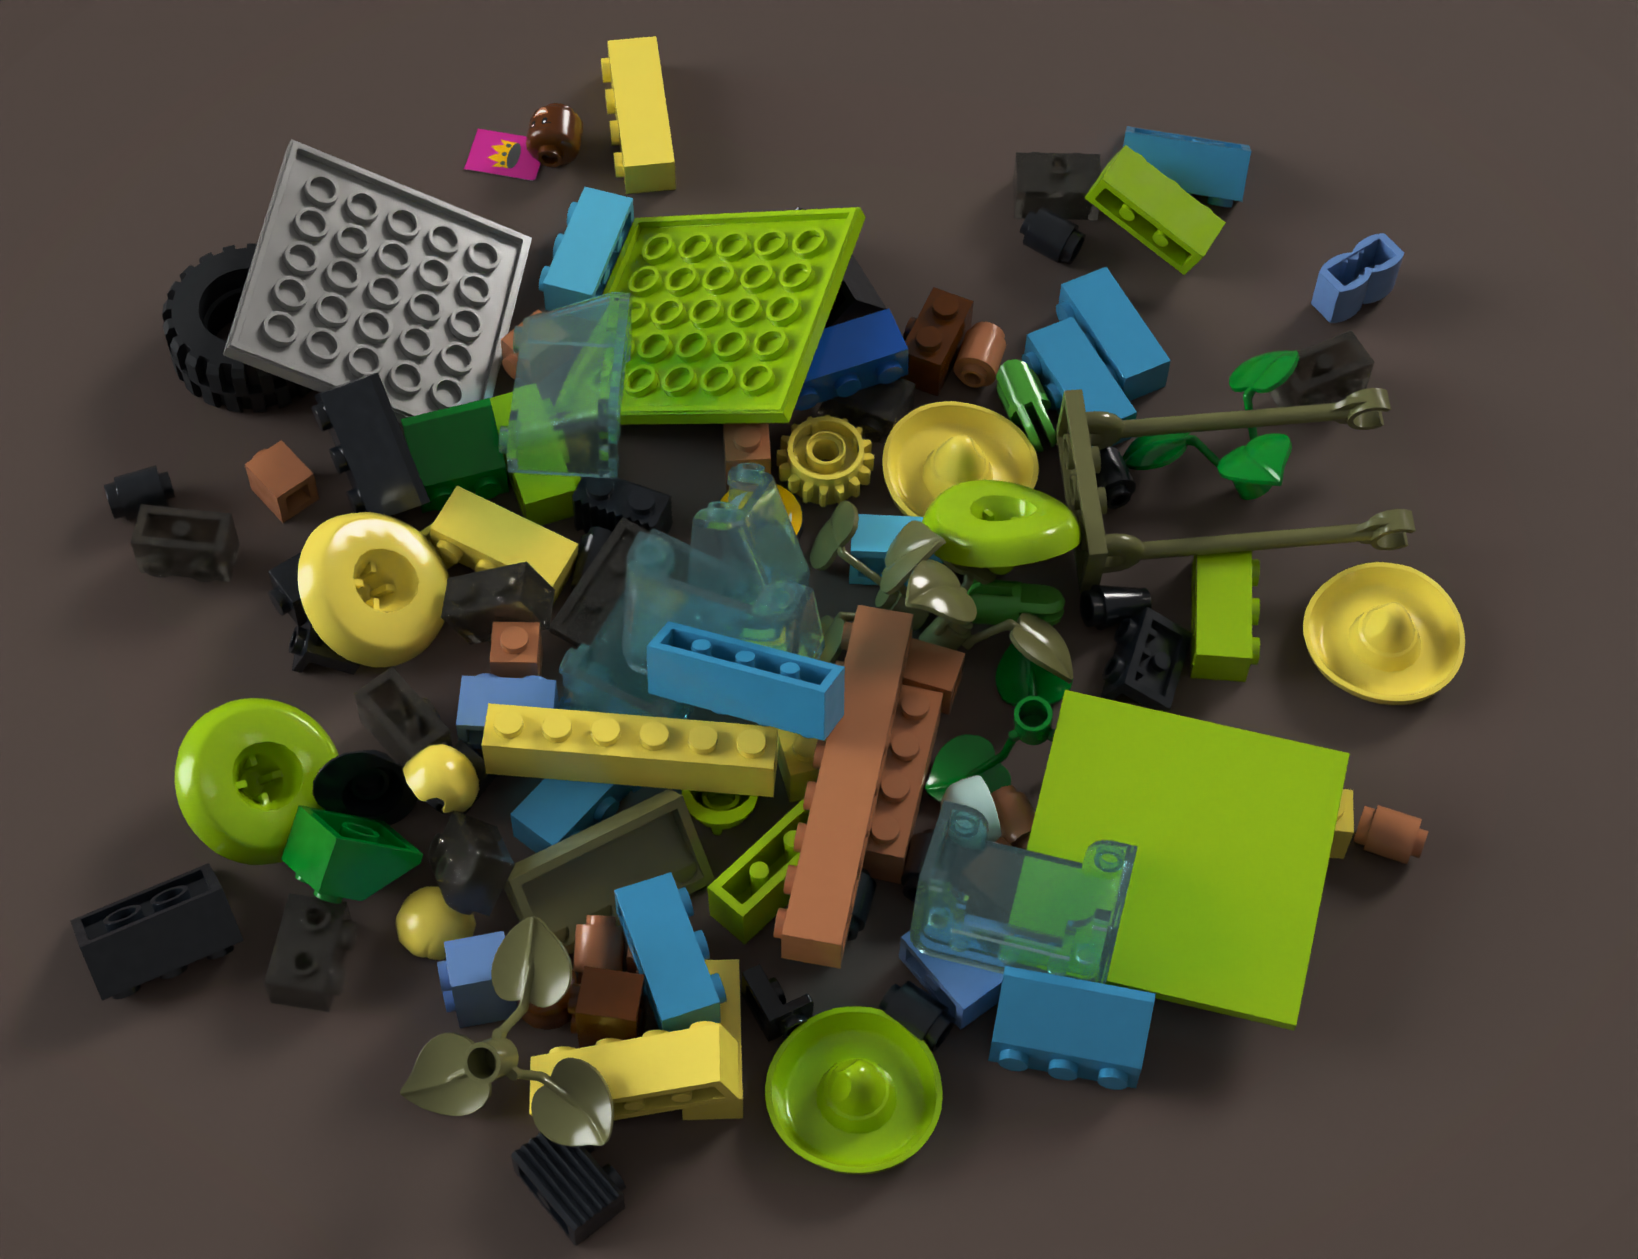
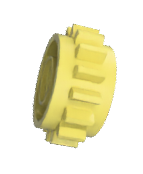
(825, 480)

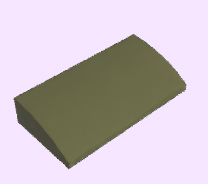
(585, 869)

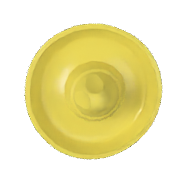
(949, 446)
(372, 588)
(1384, 633)

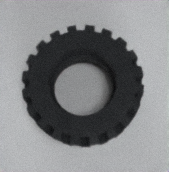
(194, 316)

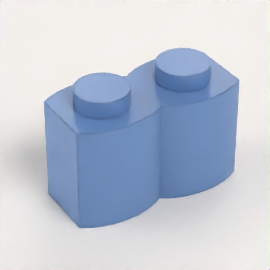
(1357, 278)

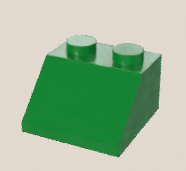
(457, 450)
(346, 854)

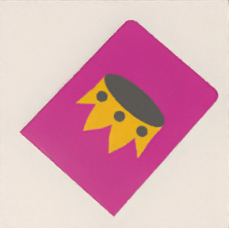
(502, 155)

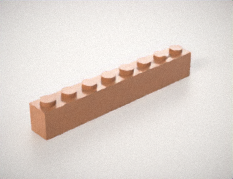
(845, 792)

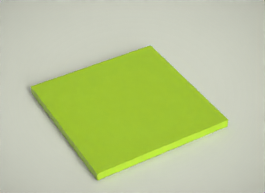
(728, 311)
(1226, 854)

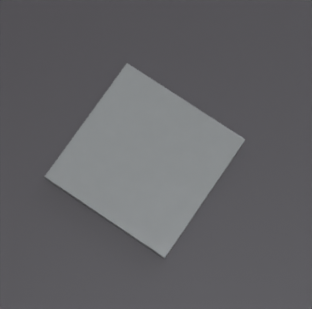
(378, 282)

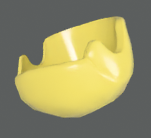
(443, 774)
(428, 922)

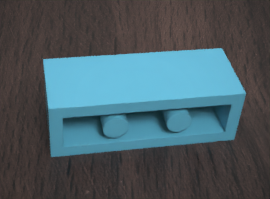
(587, 248)

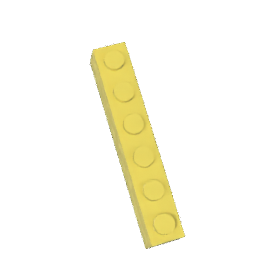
(630, 750)

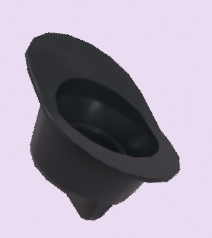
(364, 786)

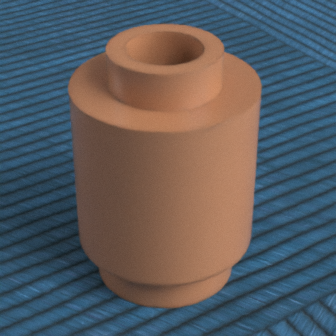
(980, 355)
(1014, 815)
(1390, 833)
(598, 944)

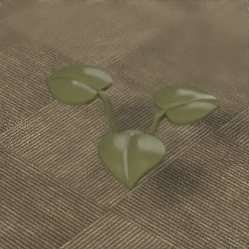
(907, 550)
(938, 590)
(457, 1074)

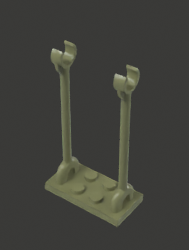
(1085, 433)

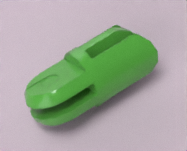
(1025, 400)
(1010, 599)

